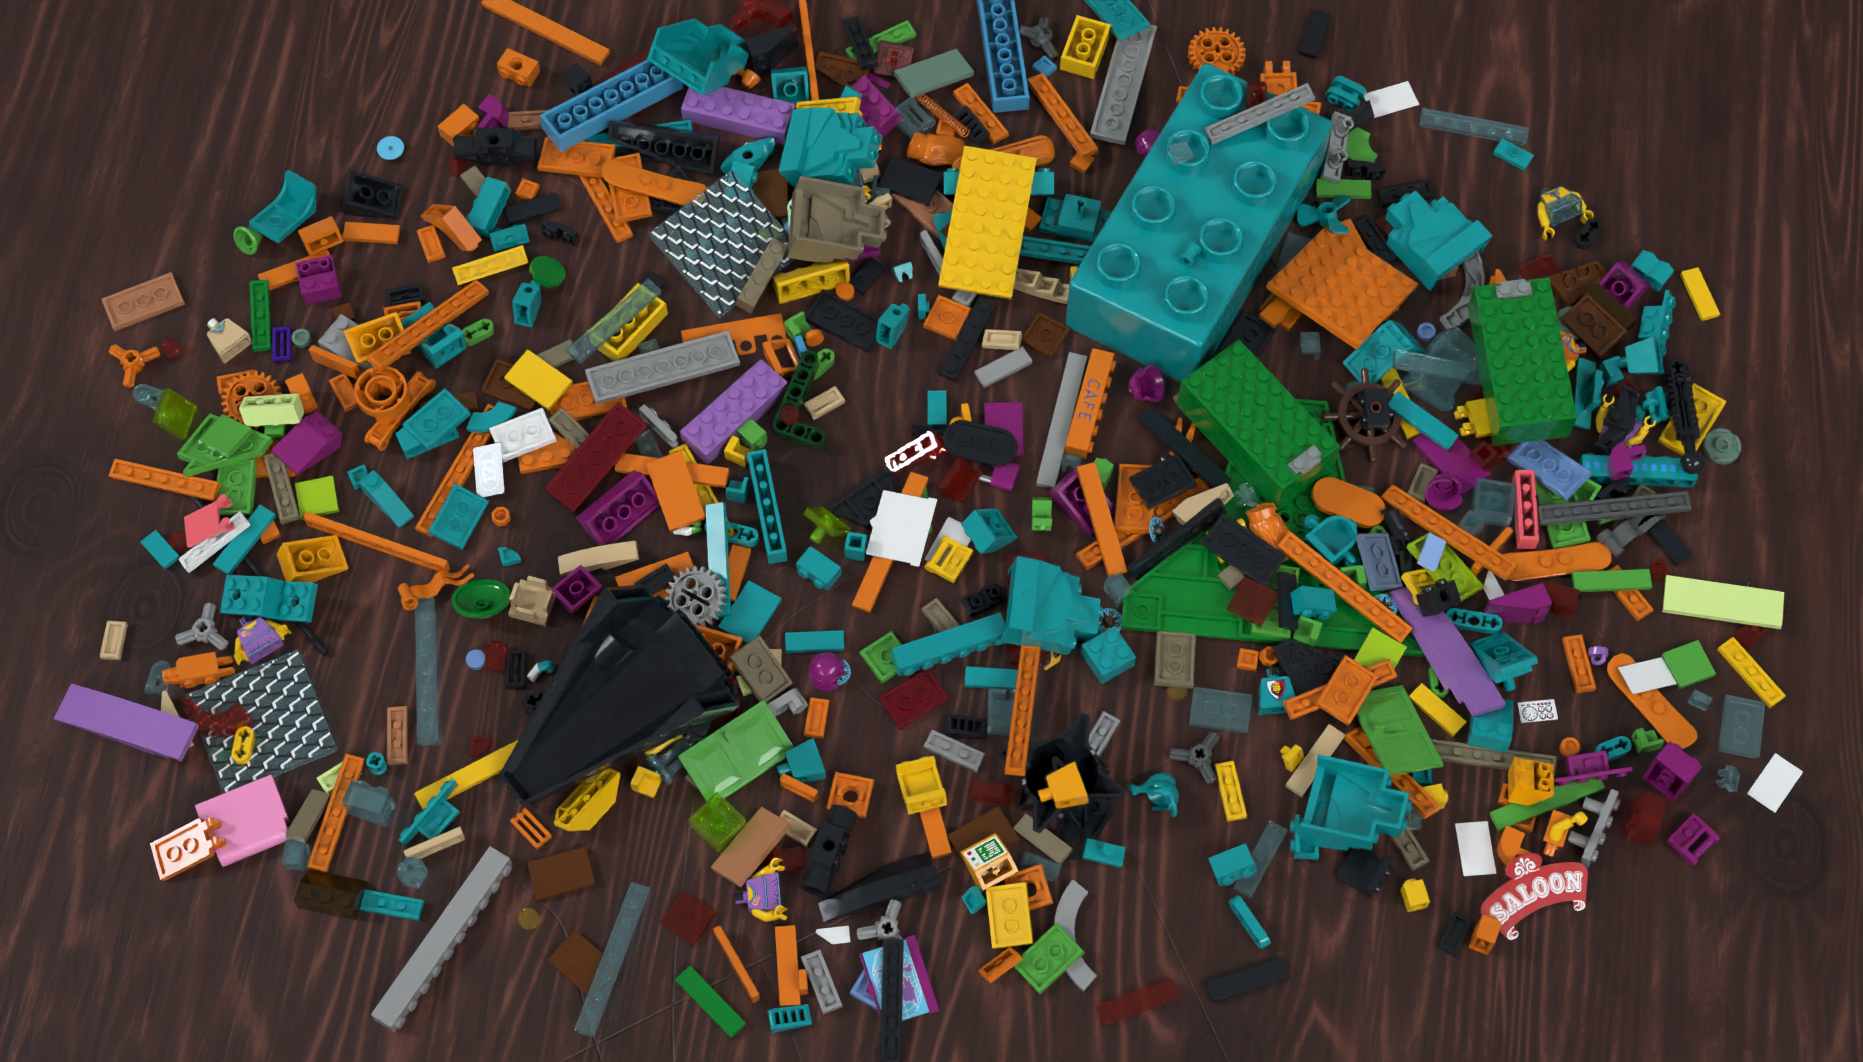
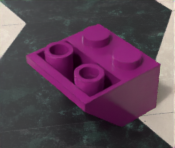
(318, 279)

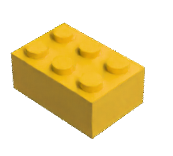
(1085, 47)

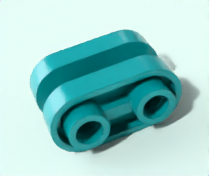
(1345, 93)

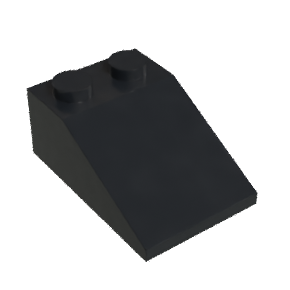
(771, 48)
(371, 196)

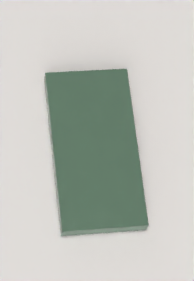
(933, 73)

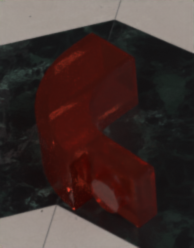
(767, 10)
(1490, 456)
(220, 724)

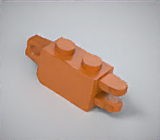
(198, 670)

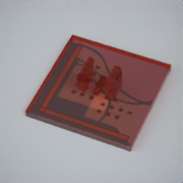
(892, 57)

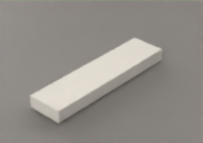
(207, 548)

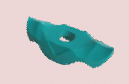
(760, 149)

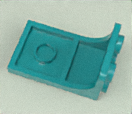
(288, 210)

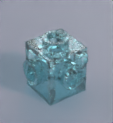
(414, 877)

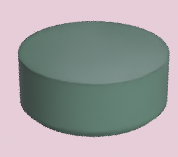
(301, 338)

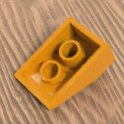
(372, 335)
(311, 559)

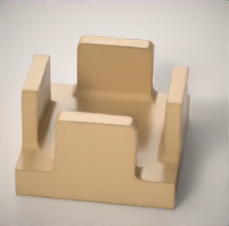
(532, 601)

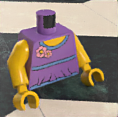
(1635, 437)
(258, 639)
(764, 893)

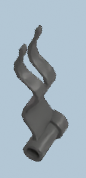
(1625, 532)

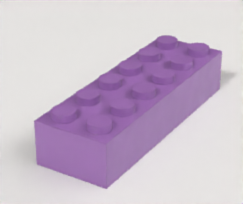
(739, 113)
(745, 399)

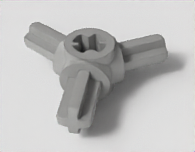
(209, 635)
(877, 930)

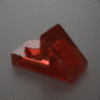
(791, 857)

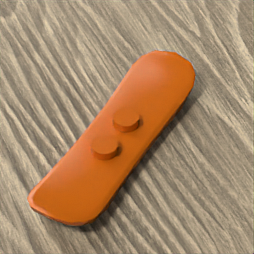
(1036, 147)
(650, 183)
(1559, 561)
(1654, 707)

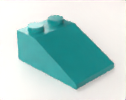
(1492, 729)

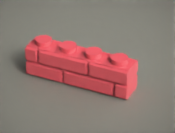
(1525, 509)

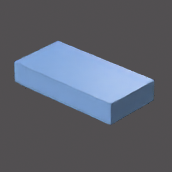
(1431, 552)

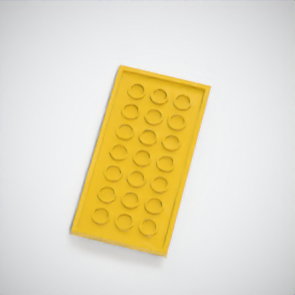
(987, 222)

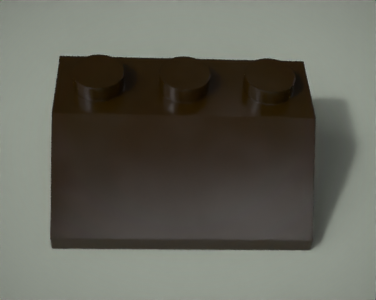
(330, 894)

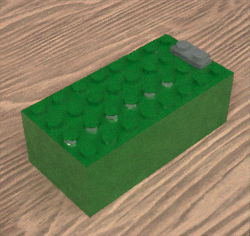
(1521, 361)
(1257, 425)

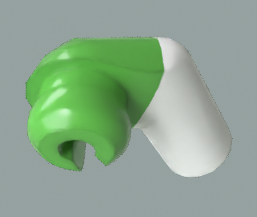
(686, 531)

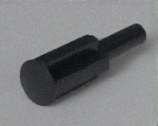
(918, 430)

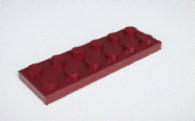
(596, 457)

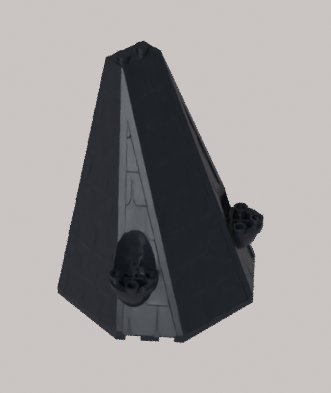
(621, 690)

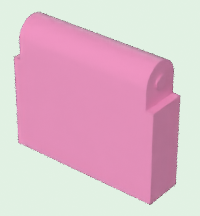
(250, 819)

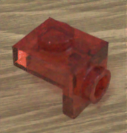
(495, 656)

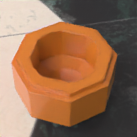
(501, 516)
(1267, 657)

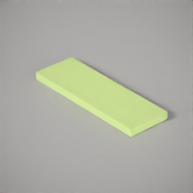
(1723, 602)

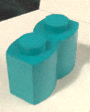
(1652, 269)

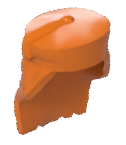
(935, 149)
(1267, 524)

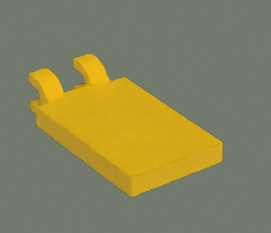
(1478, 418)

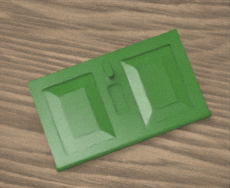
(1397, 732)
(737, 752)

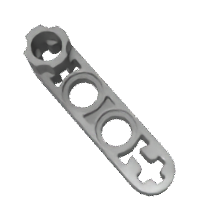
(791, 700)

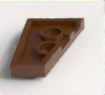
(839, 69)
(1574, 282)

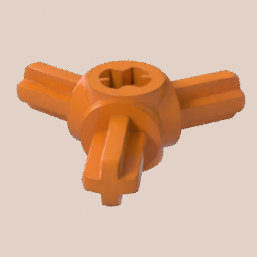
(132, 361)

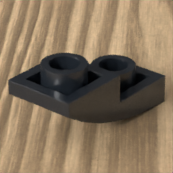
(1370, 170)
(556, 230)
(1615, 489)
(985, 599)

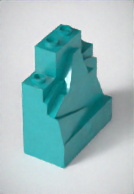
(698, 54)
(828, 146)
(1432, 236)
(1048, 608)
(1352, 806)

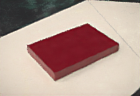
(913, 698)

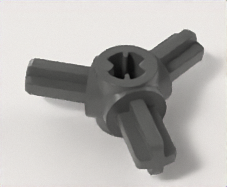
(1040, 36)
(1203, 763)

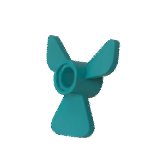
(1325, 214)

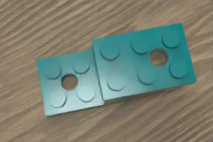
(268, 598)

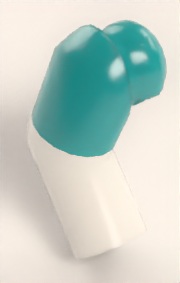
(539, 668)

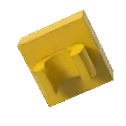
(1292, 757)

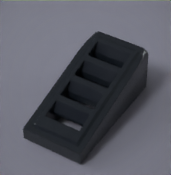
(963, 116)
(958, 733)

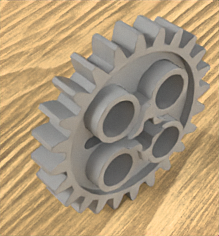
(704, 582)

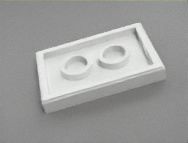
(523, 434)

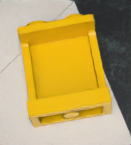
(920, 785)

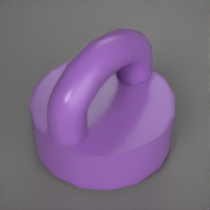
(1599, 652)

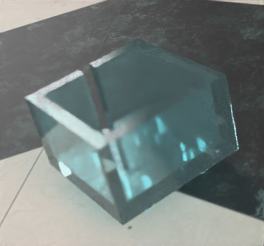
(999, 712)
(368, 802)

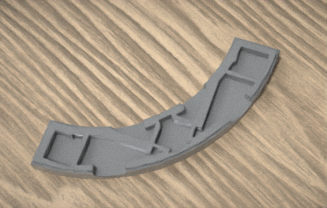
(1473, 277)
(1065, 917)

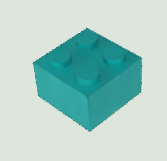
(1108, 655)

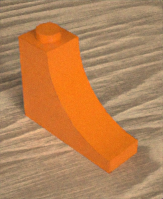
(453, 224)

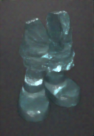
(658, 763)

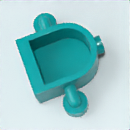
(1332, 538)

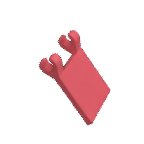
(206, 522)

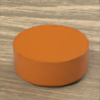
(845, 291)
(814, 337)
(1569, 747)

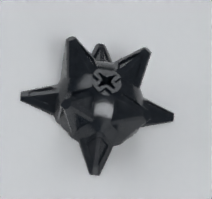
(1055, 754)

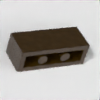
(1611, 305)

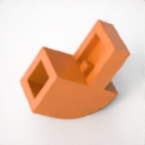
(1509, 844)

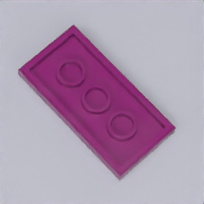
(1453, 461)

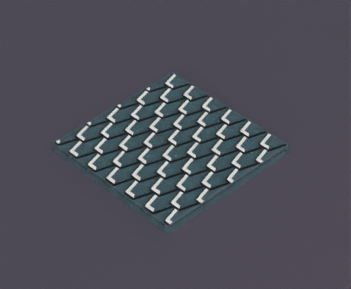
(720, 240)
(284, 716)

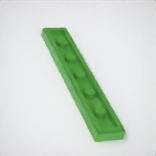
(1563, 795)

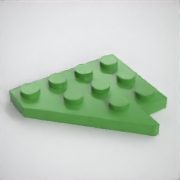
(203, 459)

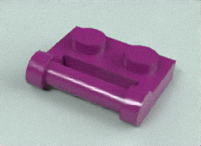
(1688, 834)

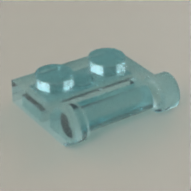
(910, 123)

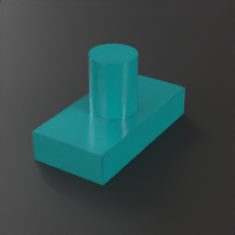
(1103, 853)

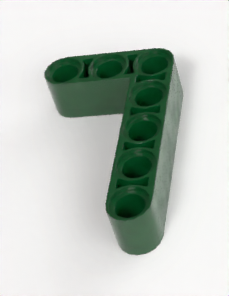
(803, 387)

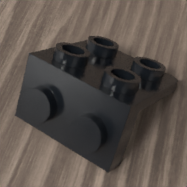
(1364, 871)

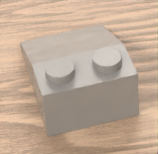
(336, 342)

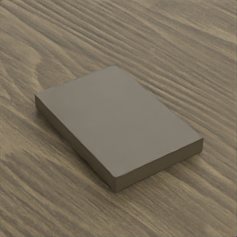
(1174, 659)
(760, 670)

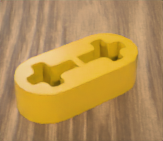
(247, 746)

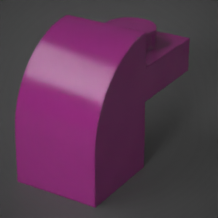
(494, 112)
(1620, 460)

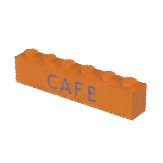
(1089, 403)

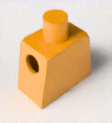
(1065, 788)

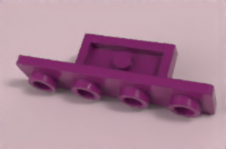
(1589, 765)

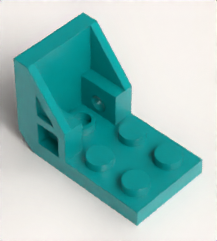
(442, 344)
(1378, 349)

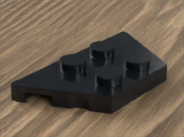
(863, 502)

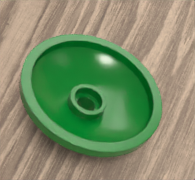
(480, 598)

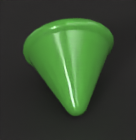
(247, 239)

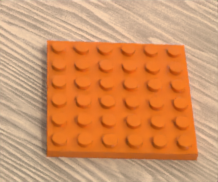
(1342, 286)

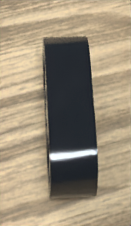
(1591, 236)

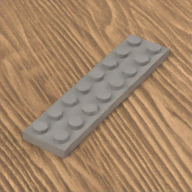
(1122, 87)
(662, 367)

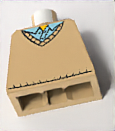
(227, 338)

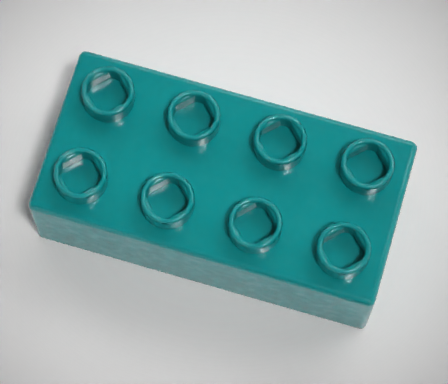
(1226, 199)

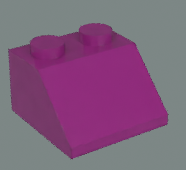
(1624, 284)
(576, 589)

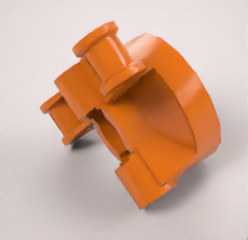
(396, 408)

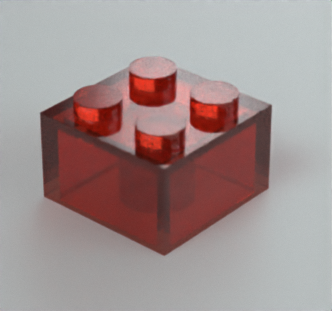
(1646, 818)

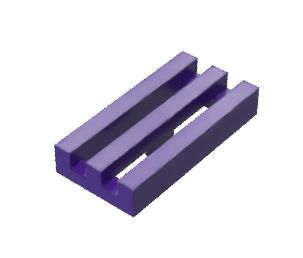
(281, 358)

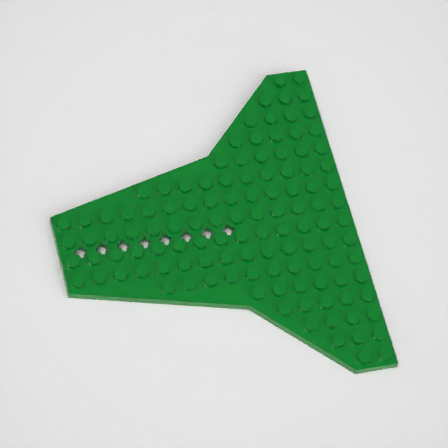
(1190, 598)

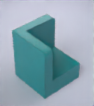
(1611, 371)
(737, 490)

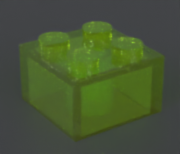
(717, 822)

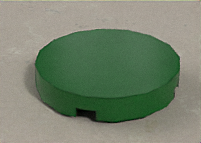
(547, 271)

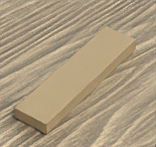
(1305, 773)

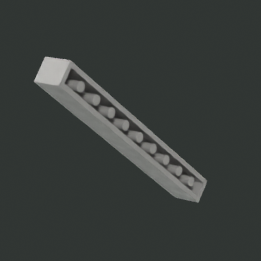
(442, 939)

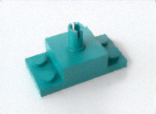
(1074, 218)
(1503, 658)

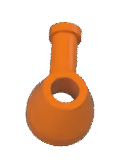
(749, 78)

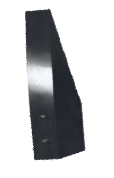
(670, 145)
(895, 881)

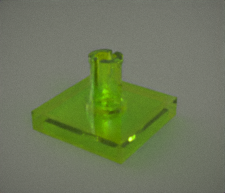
(174, 414)
(826, 523)

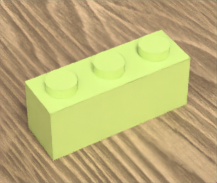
(271, 410)

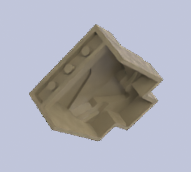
(832, 221)

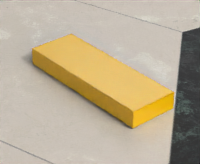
(1699, 294)
(1437, 710)
(1230, 791)

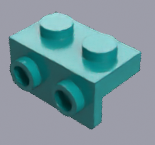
(1301, 850)

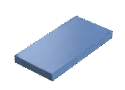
(1551, 467)

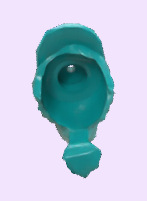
(1160, 790)

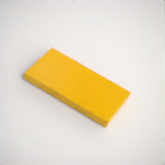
(1707, 410)

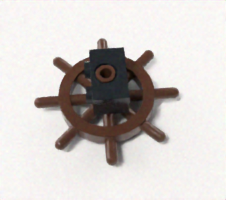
(1372, 414)

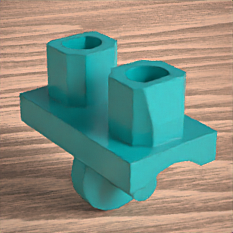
(1656, 404)

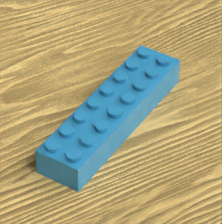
(1003, 55)
(607, 102)

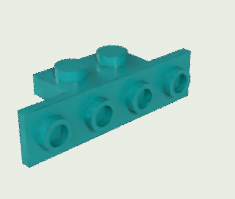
(1656, 321)
(1587, 391)
(435, 817)

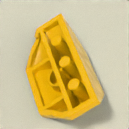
(588, 802)

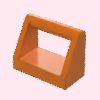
(768, 350)

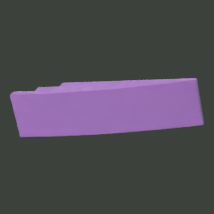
(1450, 656)
(126, 722)

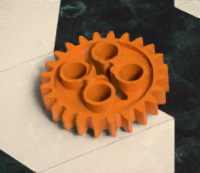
(1216, 51)
(250, 384)

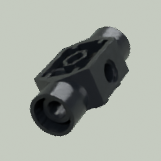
(495, 147)
(827, 850)

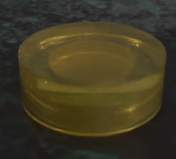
(1176, 693)
(528, 918)

